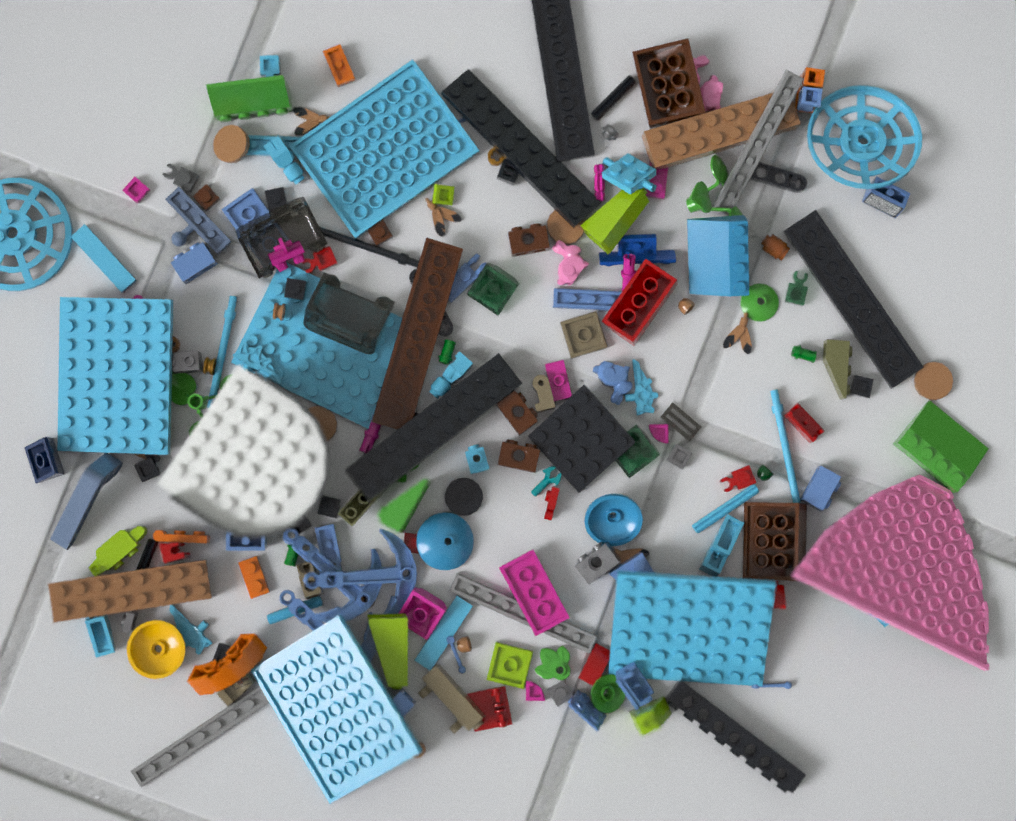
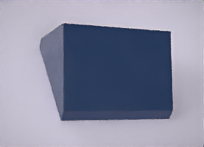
(44, 460)

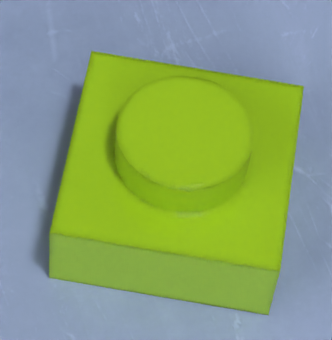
(443, 194)

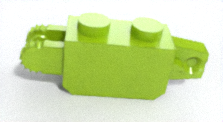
(116, 549)

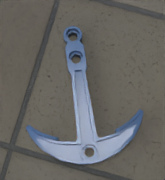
(381, 575)
(355, 606)
(368, 645)

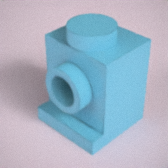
(476, 467)

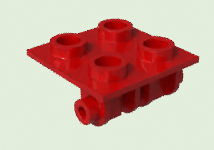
(495, 707)

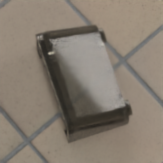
(287, 222)
(347, 316)

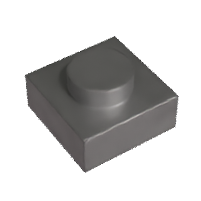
(679, 456)
(129, 621)
(560, 693)

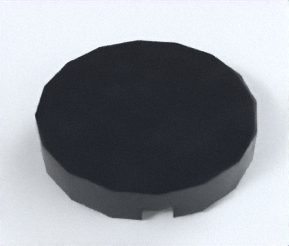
(463, 496)

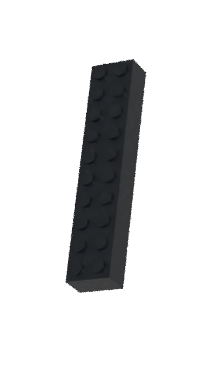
(433, 428)

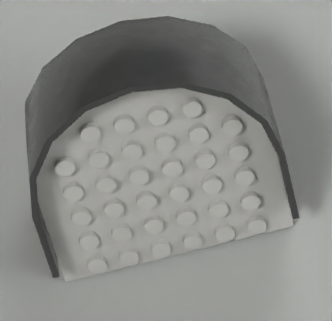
(251, 460)

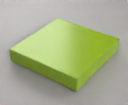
(509, 665)

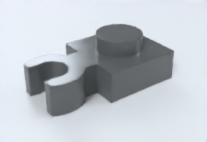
(183, 178)

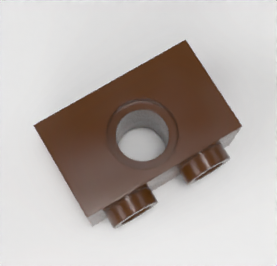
(519, 247)
(522, 423)
(507, 459)

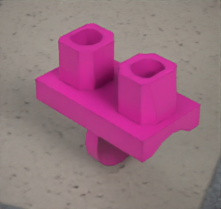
(286, 251)

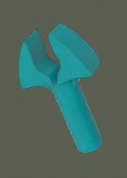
(546, 481)

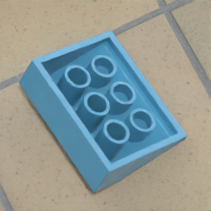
(718, 256)

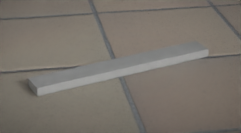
(758, 141)
(509, 607)
(200, 736)

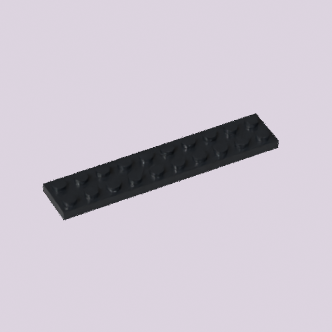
(563, 79)
(521, 148)
(853, 299)

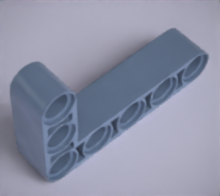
(83, 498)

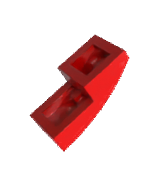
(595, 664)

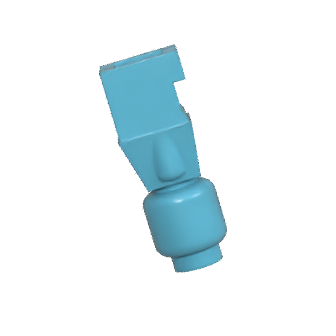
(284, 159)
(452, 374)

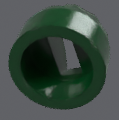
(764, 473)

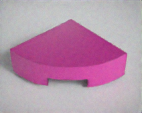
(660, 432)
(534, 692)

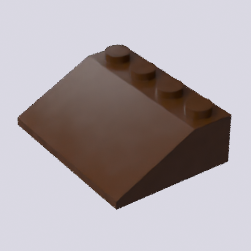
(668, 83)
(773, 540)

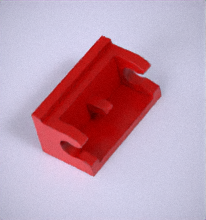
(804, 423)
(170, 552)

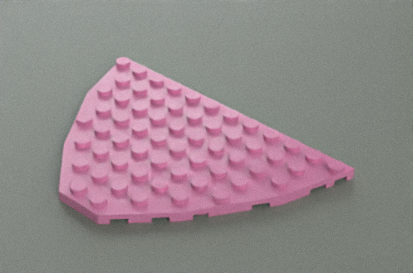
(908, 565)

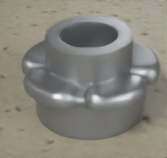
(609, 132)

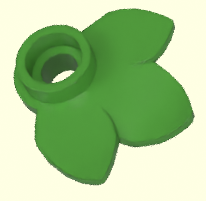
(552, 661)

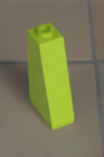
(615, 218)
(391, 643)
(651, 716)

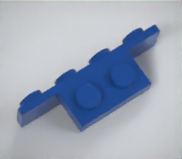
(641, 246)

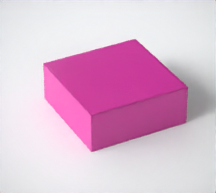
(136, 190)

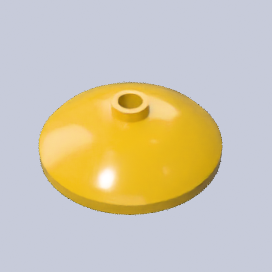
(143, 653)

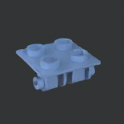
(584, 707)

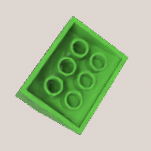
(250, 98)
(941, 447)
(400, 510)

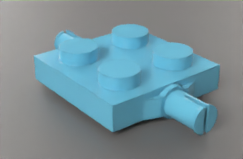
(629, 174)

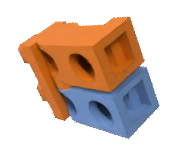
(808, 93)

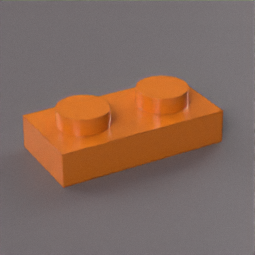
(339, 65)
(254, 577)

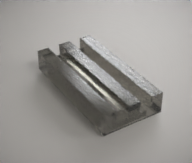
(675, 427)

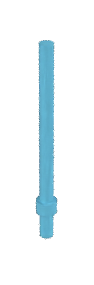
(229, 316)
(777, 409)

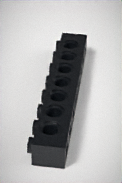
(792, 776)

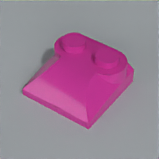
(423, 612)

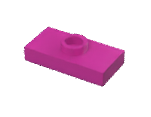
(558, 380)

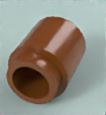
(775, 247)

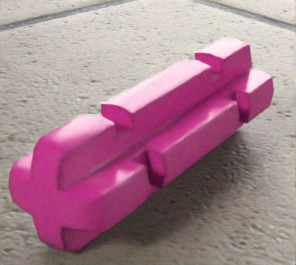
(599, 182)

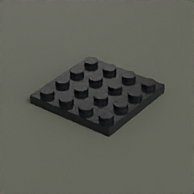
(581, 438)

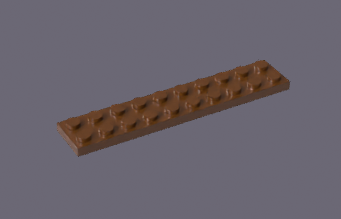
(417, 334)

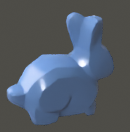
(615, 377)

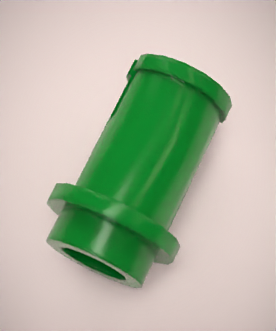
(447, 351)
(803, 353)
(291, 557)

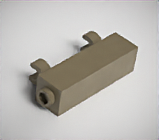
(453, 697)

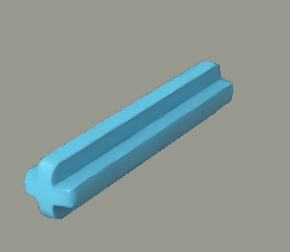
(285, 613)

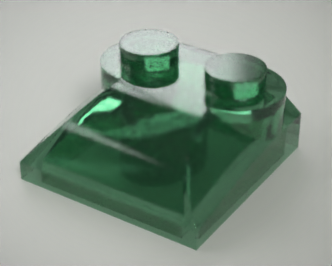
(493, 288)
(639, 454)

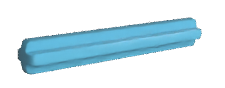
(725, 508)

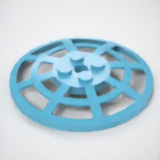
(866, 129)
(27, 234)

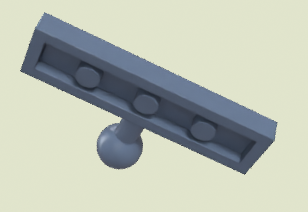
(197, 221)

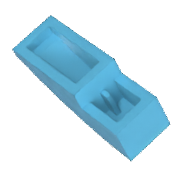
(721, 546)
(100, 635)

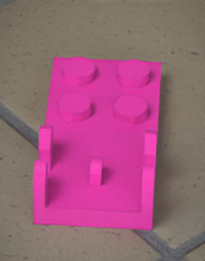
(534, 592)

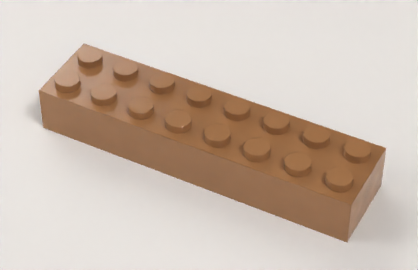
(710, 132)
(129, 591)

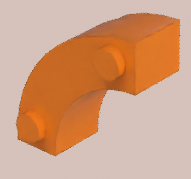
(238, 661)

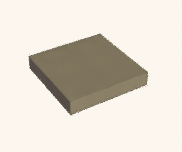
(583, 334)

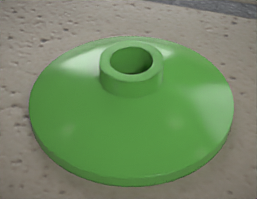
(760, 312)
(612, 699)

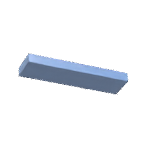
(584, 299)

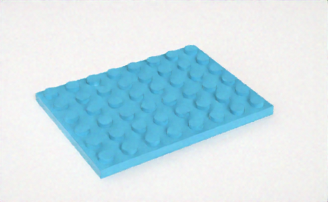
(384, 149)
(313, 364)
(115, 375)
(692, 627)
(336, 709)

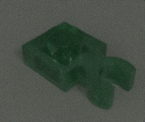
(796, 292)

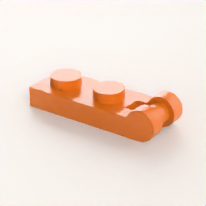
(180, 536)

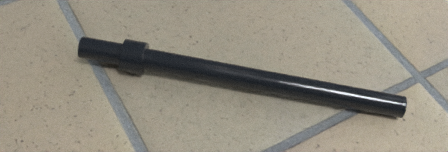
(401, 258)

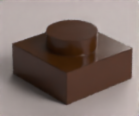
(206, 197)
(380, 233)

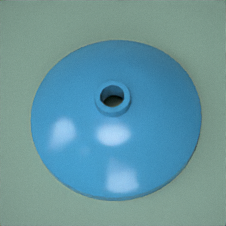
(616, 528)
(432, 537)

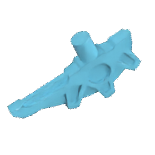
(256, 360)
(643, 392)
(192, 634)

